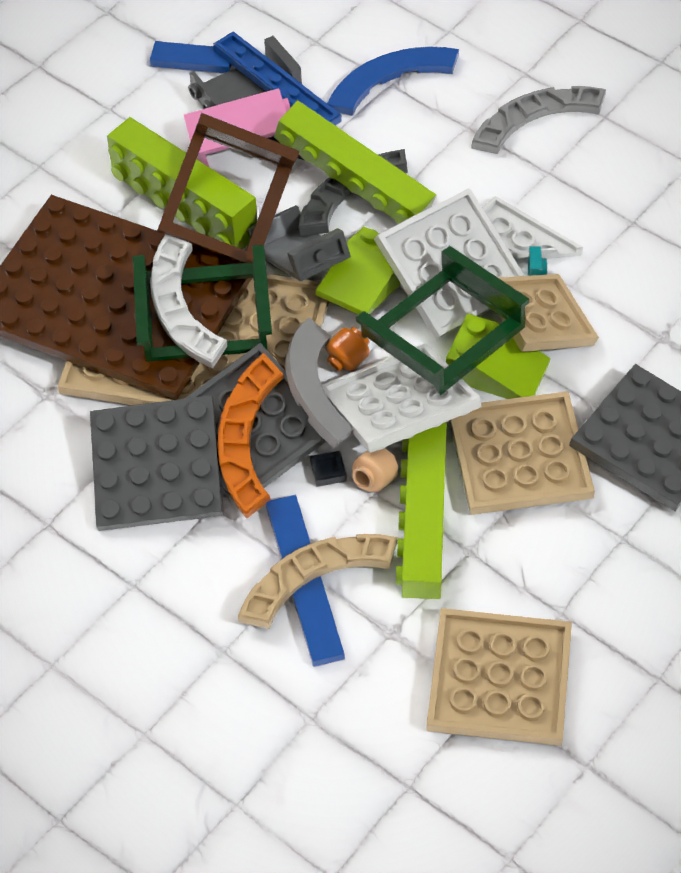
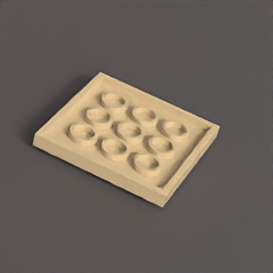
(520, 454)
(500, 677)

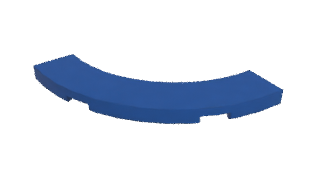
(388, 67)

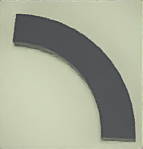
(329, 195)

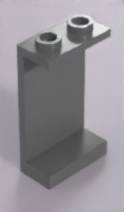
(234, 84)
(299, 254)

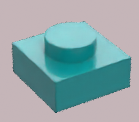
(536, 264)

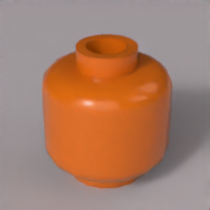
(347, 349)

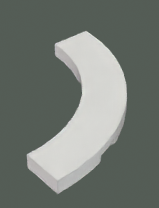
(172, 308)

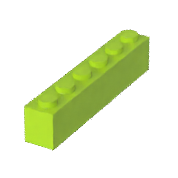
(352, 164)
(423, 514)

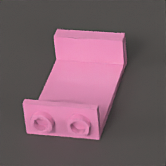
(253, 113)

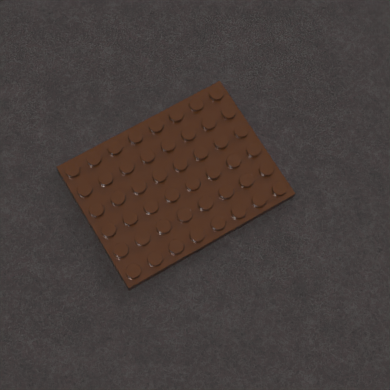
(74, 297)

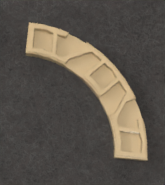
(309, 563)

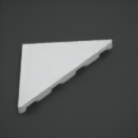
(521, 231)

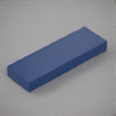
(187, 57)

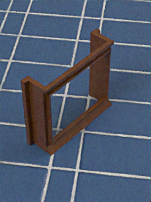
(246, 143)

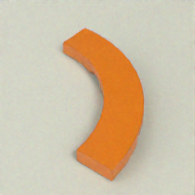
(236, 430)

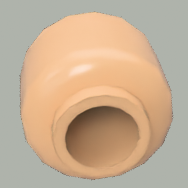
(374, 470)

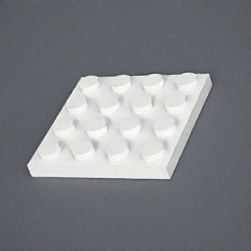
(416, 249)
(395, 403)

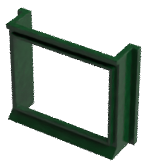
(254, 270)
(477, 283)

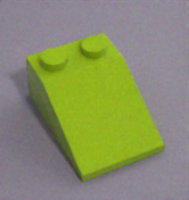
(362, 279)
(506, 371)

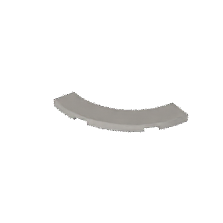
(532, 106)
(305, 385)

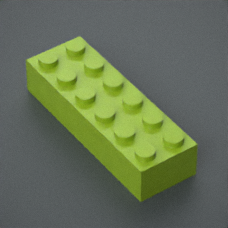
(209, 200)

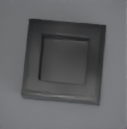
(328, 468)

